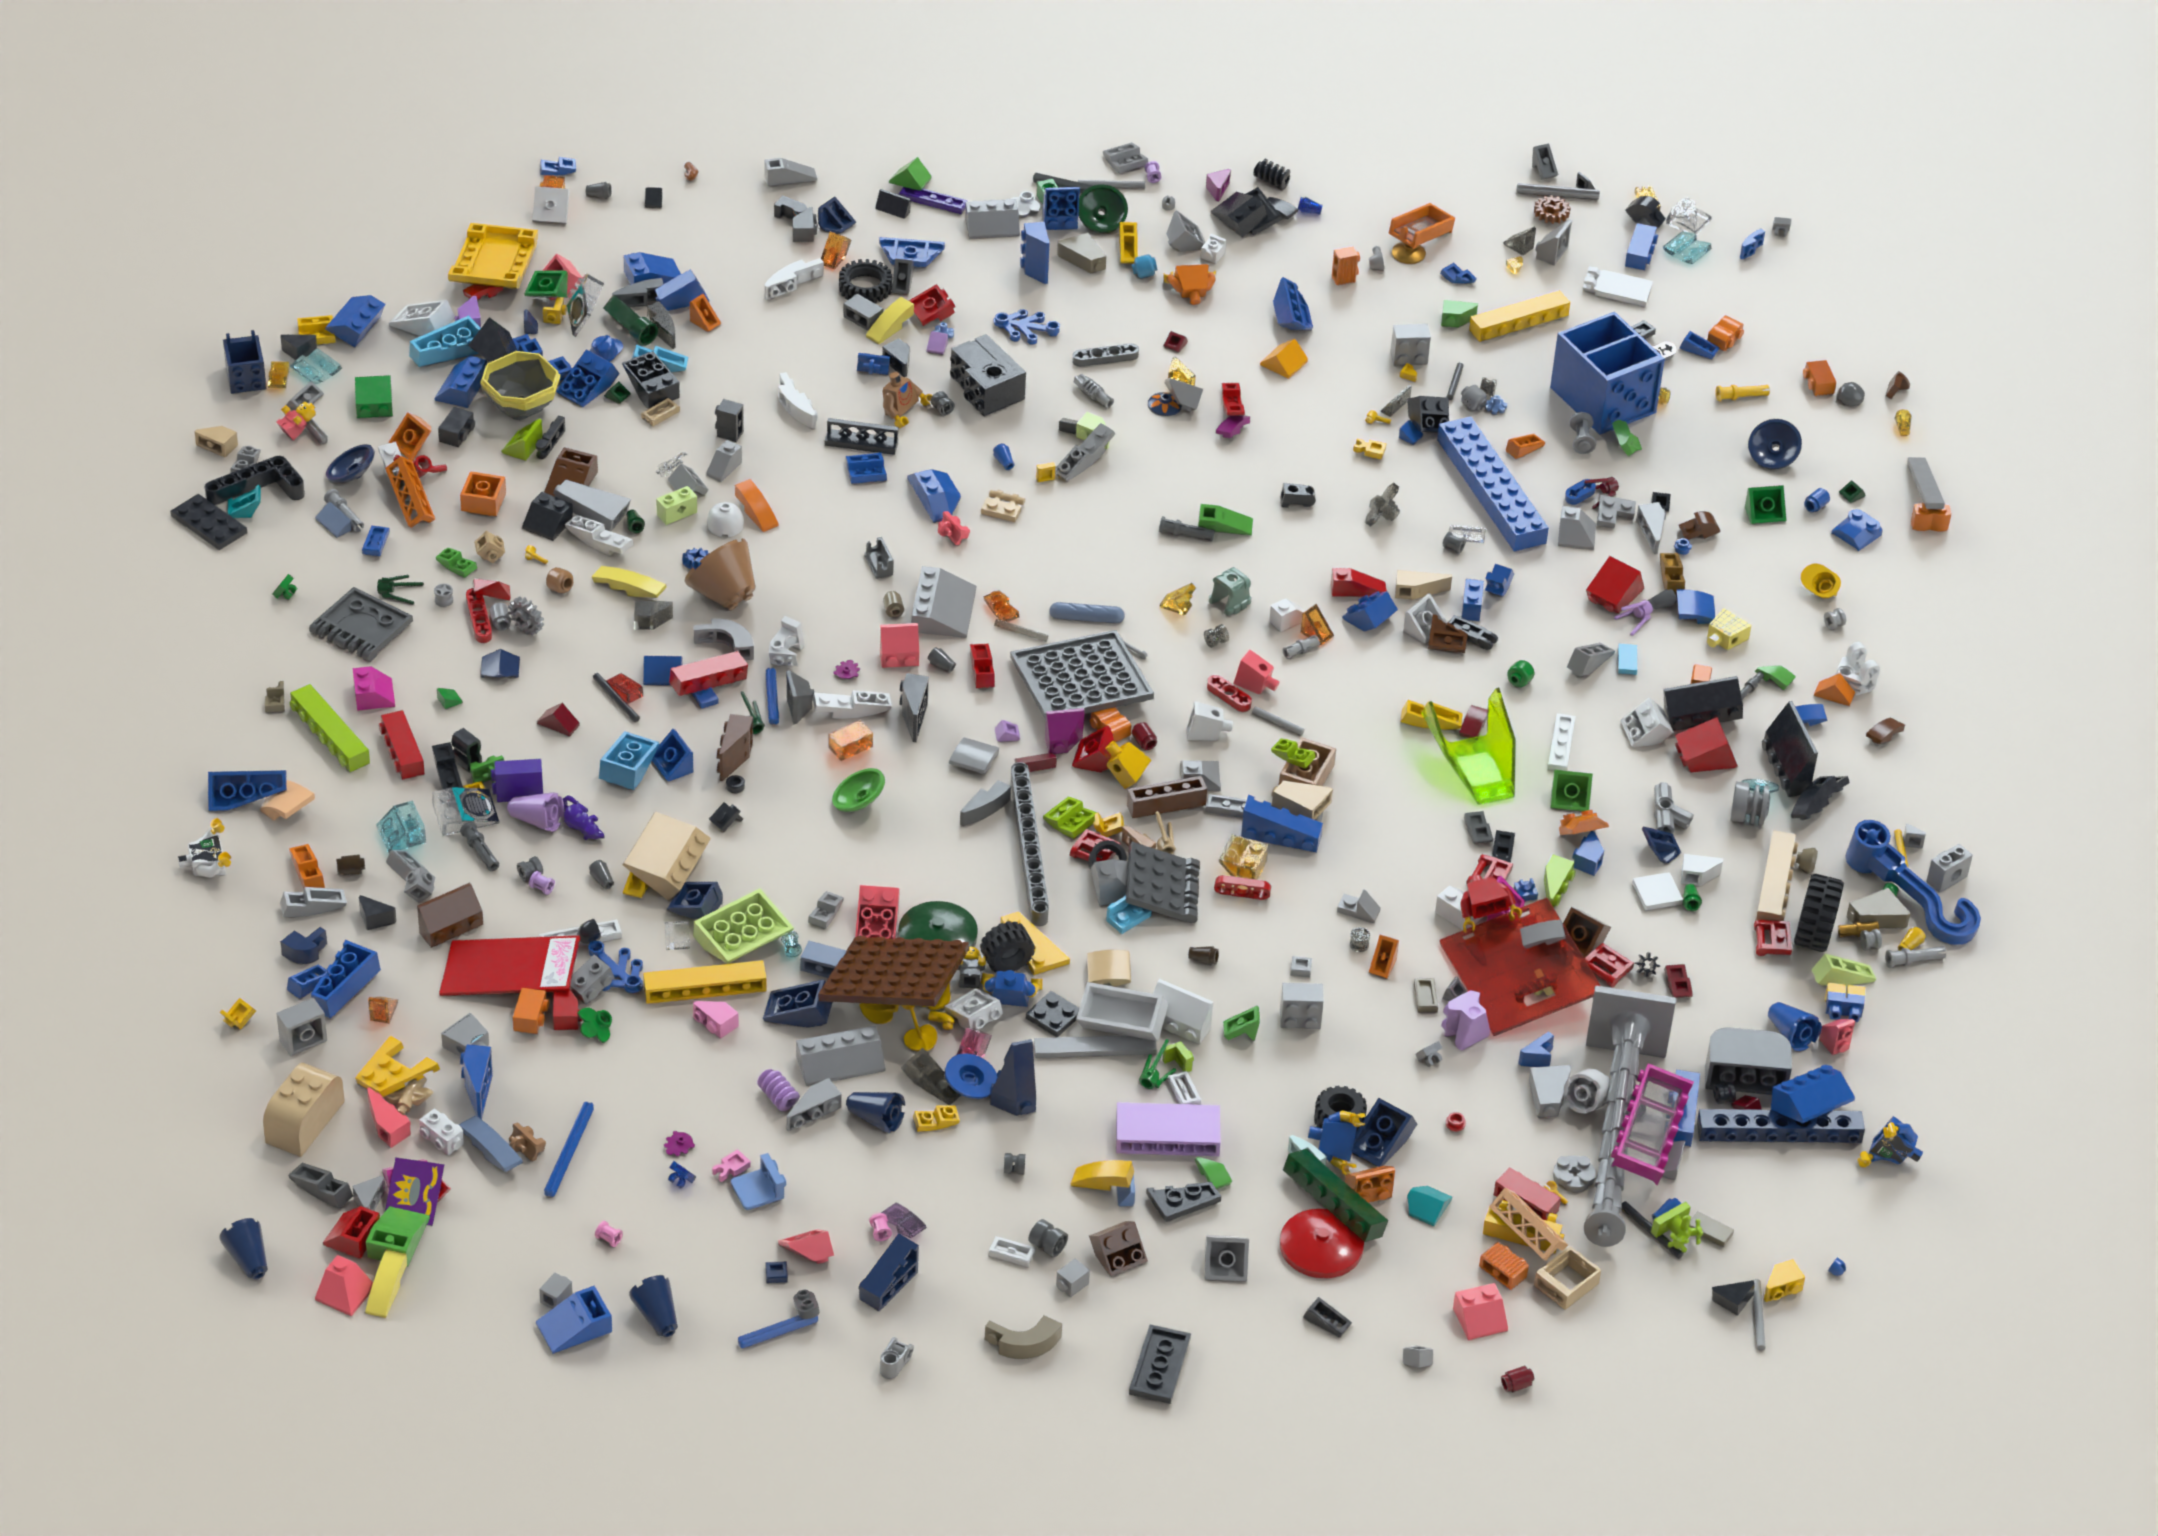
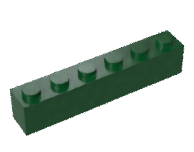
(1335, 1195)

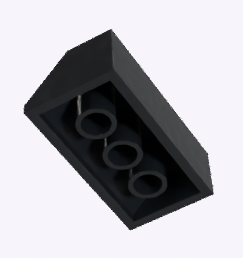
(1703, 701)

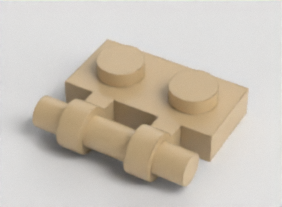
(1001, 509)

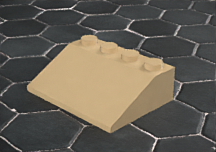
(666, 854)

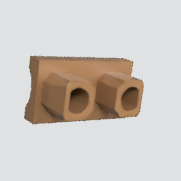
(523, 1141)

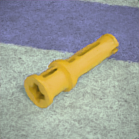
(1734, 392)

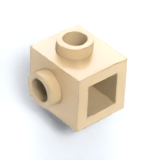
(489, 546)

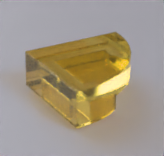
(1514, 264)

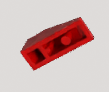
(1352, 583)
(565, 1011)

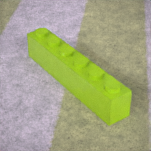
(329, 728)

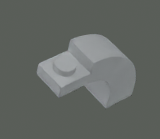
(728, 633)

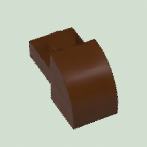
(1702, 524)

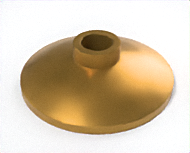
(1408, 255)

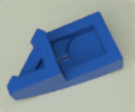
(1456, 275)

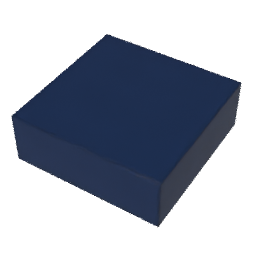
(776, 1272)

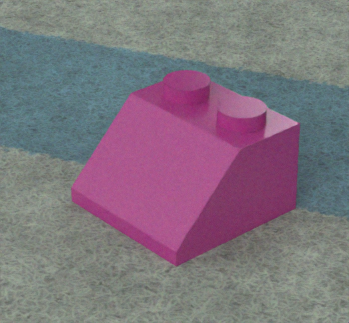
(372, 689)

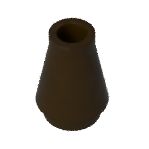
(1207, 955)

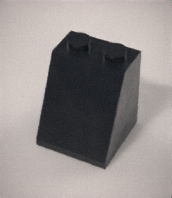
(493, 341)

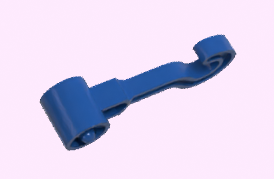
(1871, 852)

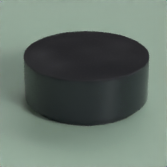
(735, 784)

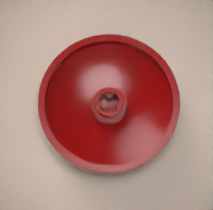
(1320, 1244)

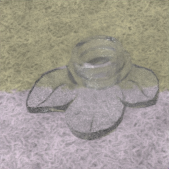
(667, 467)

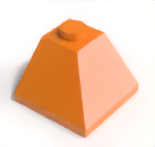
(411, 435)

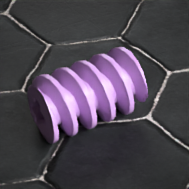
(778, 1089)

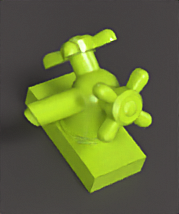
(1678, 1222)

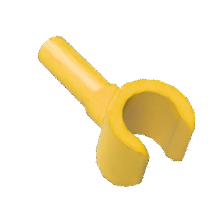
(1372, 416)
(531, 553)
(1553, 1188)

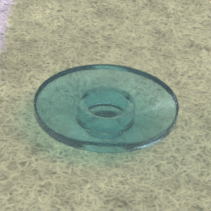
(1773, 787)

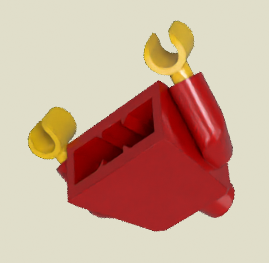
(1486, 898)

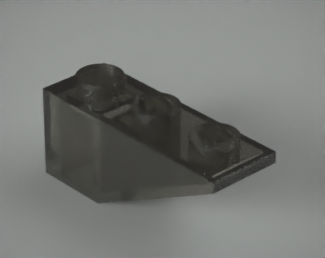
(929, 1076)

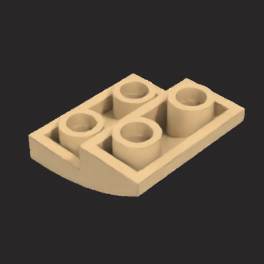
(1109, 966)

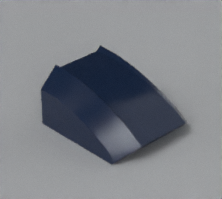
(697, 899)

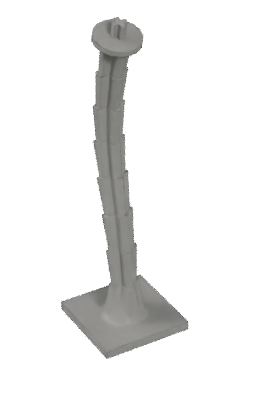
(1631, 1026)

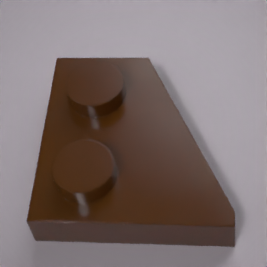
(1446, 637)

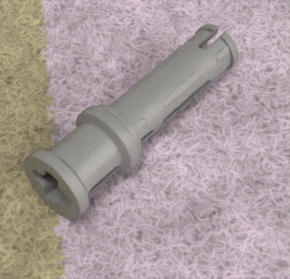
(333, 497)
(1908, 956)

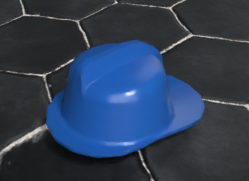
(606, 347)

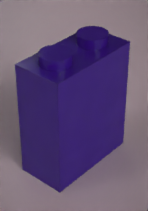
(517, 778)

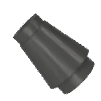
(600, 190)
(1663, 599)
(941, 659)
(601, 873)

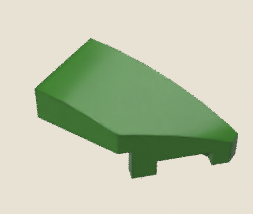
(1778, 674)
(1214, 1172)

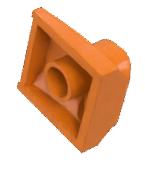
(1577, 824)

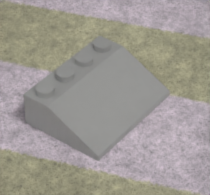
(943, 603)

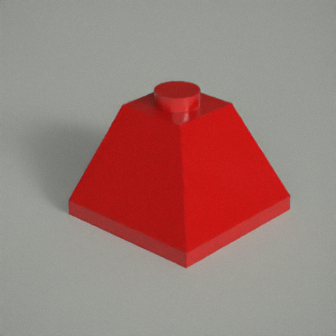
(1091, 751)

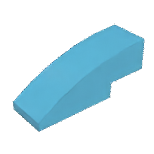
(673, 361)

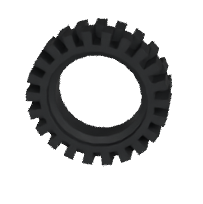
(865, 269)

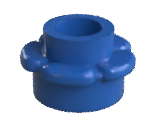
(1682, 546)

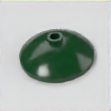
(1104, 199)

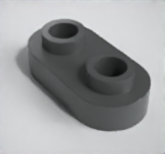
(806, 1304)

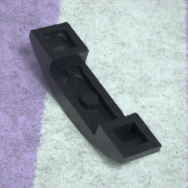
(446, 766)

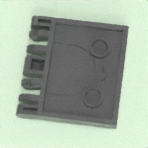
(361, 620)
(1163, 882)

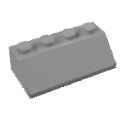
(840, 1055)

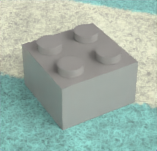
(1410, 344)
(1301, 1005)
(301, 1026)

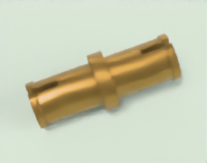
(1855, 929)

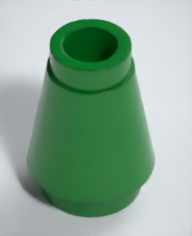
(1691, 898)

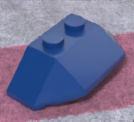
(1291, 307)
(935, 492)

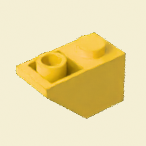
(1784, 1280)

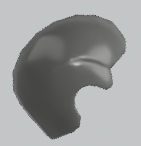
(1851, 394)

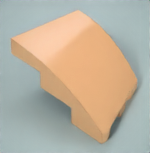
(287, 801)

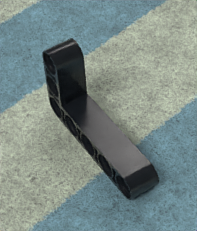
(262, 473)

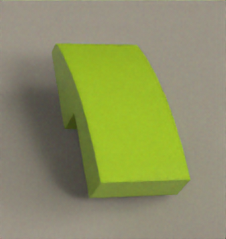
(1289, 751)

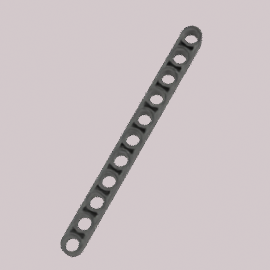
(1029, 844)

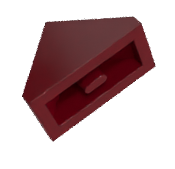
(559, 719)

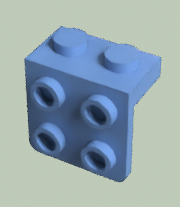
(760, 1185)

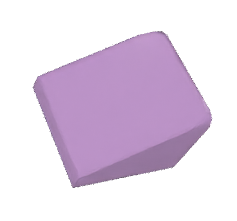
(937, 342)
(1007, 731)

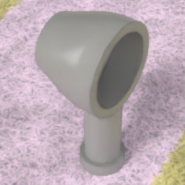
(1376, 261)

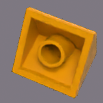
(1285, 359)

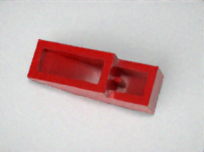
(982, 665)

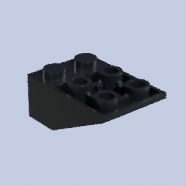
(652, 379)

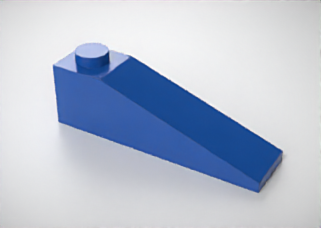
(237, 788)

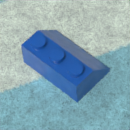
(1035, 251)
(356, 318)
(462, 382)

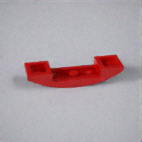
(1232, 399)

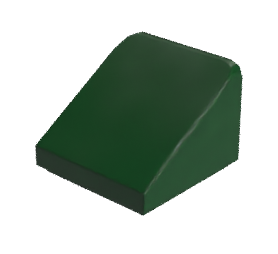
(617, 393)
(1852, 492)

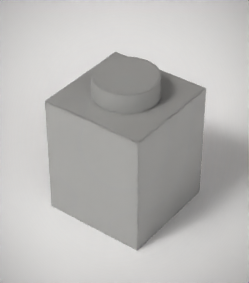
(1072, 1277)
(555, 1290)

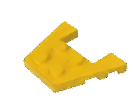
(388, 1075)

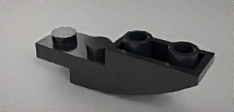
(1817, 794)

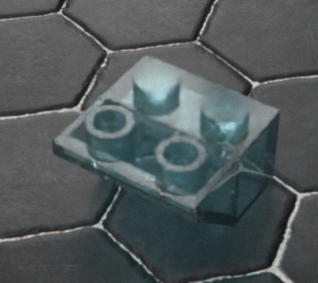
(402, 827)

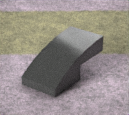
(1478, 827)

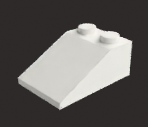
(423, 317)

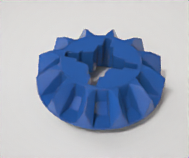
(688, 557)

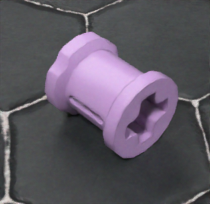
(1153, 173)
(541, 882)

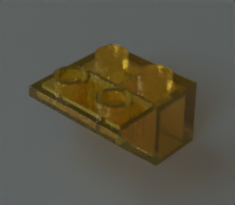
(1244, 857)

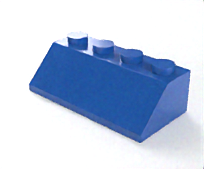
(1811, 1094)

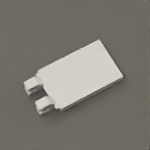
(1617, 286)

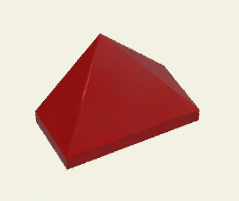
(492, 589)

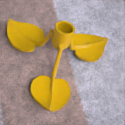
(914, 1039)

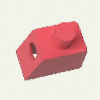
(1255, 674)

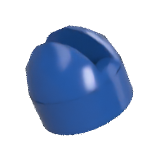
(1837, 1267)

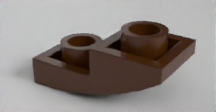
(1884, 730)

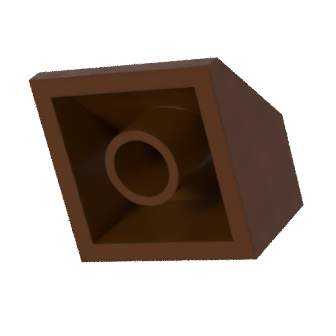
(1585, 930)

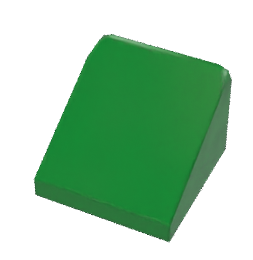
(448, 697)

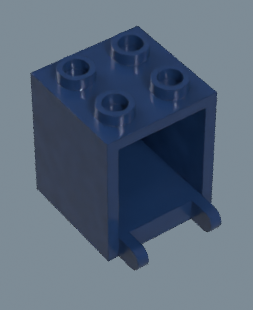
(244, 363)

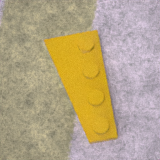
(1047, 954)

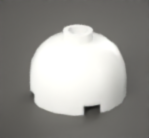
(725, 519)

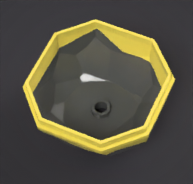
(520, 383)

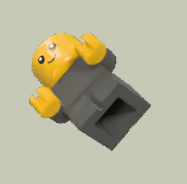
(971, 968)

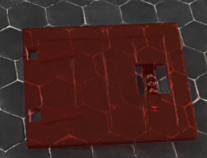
(1506, 971)

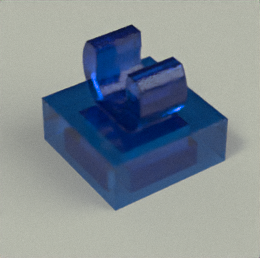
(681, 1173)

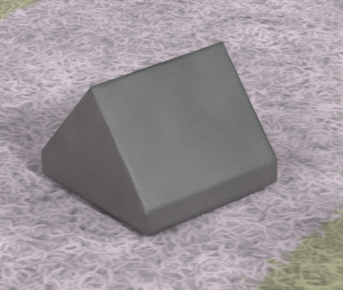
(1454, 990)

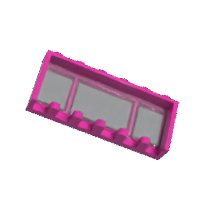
(1651, 1122)

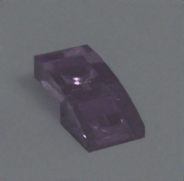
(904, 1220)

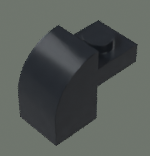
(1646, 208)

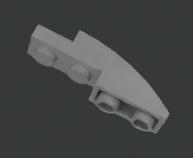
(1086, 454)

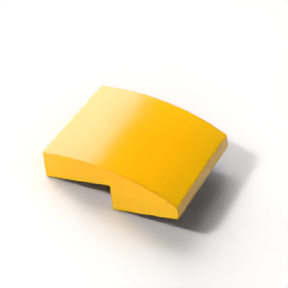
(316, 326)

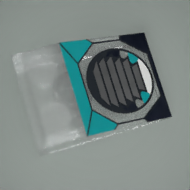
(582, 301)
(463, 805)

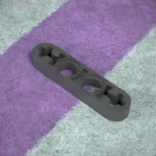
(1086, 356)

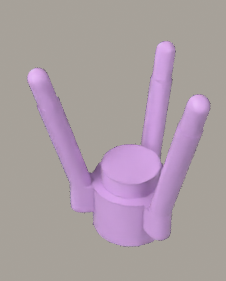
(1640, 610)

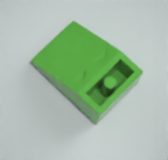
(396, 1231)

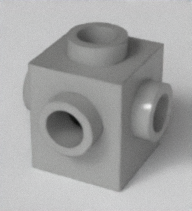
(419, 884)

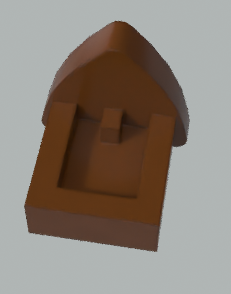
(1898, 382)

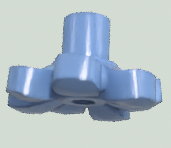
(943, 328)
(1496, 404)

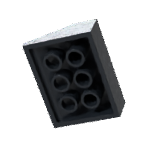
(1790, 751)

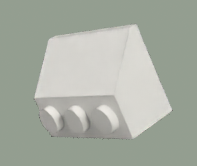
(1186, 1012)

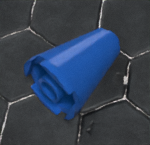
(1795, 1024)

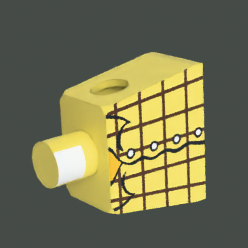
(1727, 630)

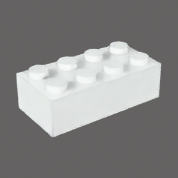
(1122, 1011)

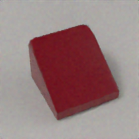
(1175, 341)
(1747, 1103)

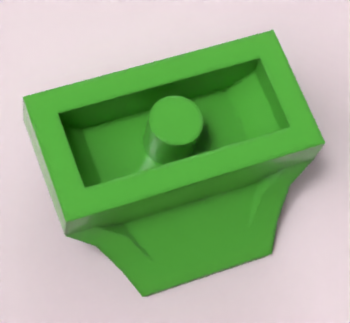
(1626, 439)

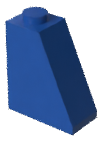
(680, 291)

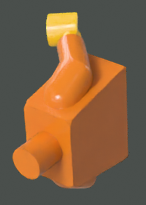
(1191, 281)

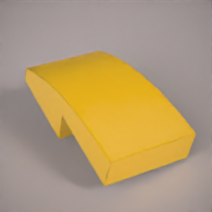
(940, 1118)

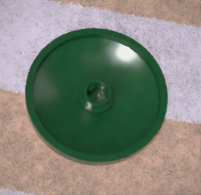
(939, 921)

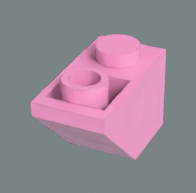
(716, 1016)

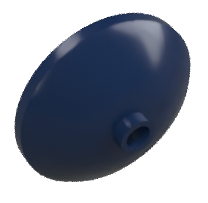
(1775, 434)
(351, 464)

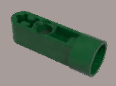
(640, 327)

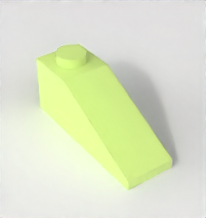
(1841, 971)

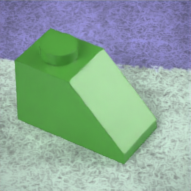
(1457, 313)

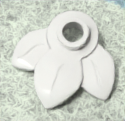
(1026, 203)

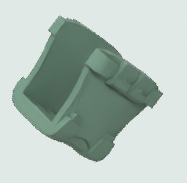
(1237, 590)

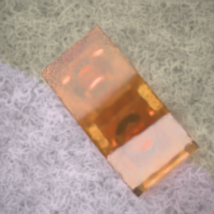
(1000, 606)

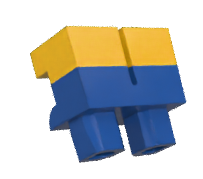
(1844, 1002)

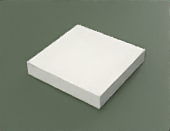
(1657, 891)

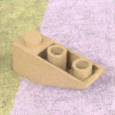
(1418, 584)

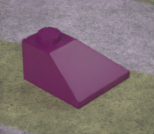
(1063, 729)

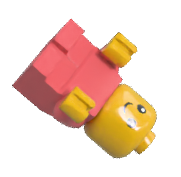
(295, 421)

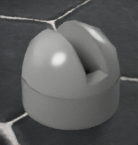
(1168, 203)

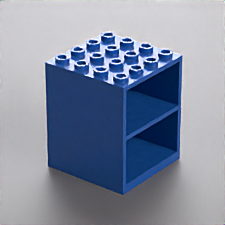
(1607, 371)

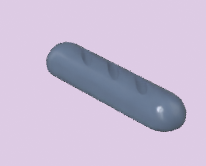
(1086, 612)

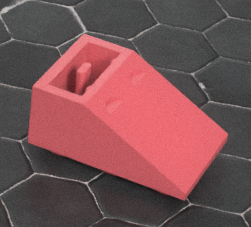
(877, 911)

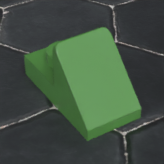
(1245, 1022)

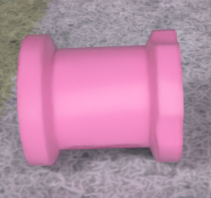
(881, 1229)
(608, 1233)

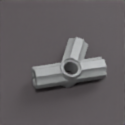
(1666, 812)

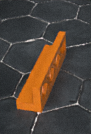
(413, 488)

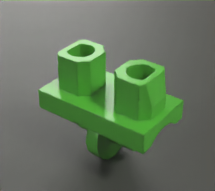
(482, 770)

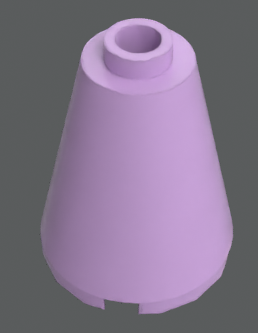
(538, 810)

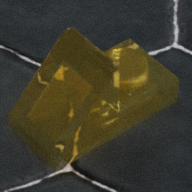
(1181, 372)
(1178, 600)

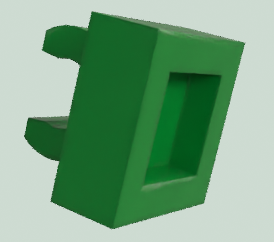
(284, 587)

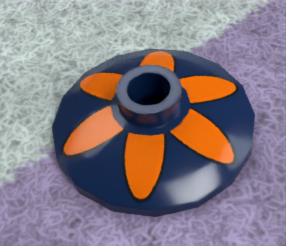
(1163, 404)

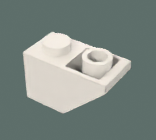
(1700, 869)

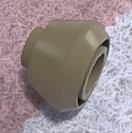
(1807, 859)

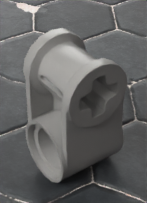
(894, 1358)

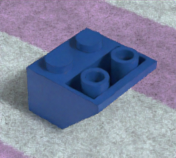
(1370, 611)

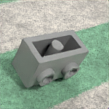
(591, 979)

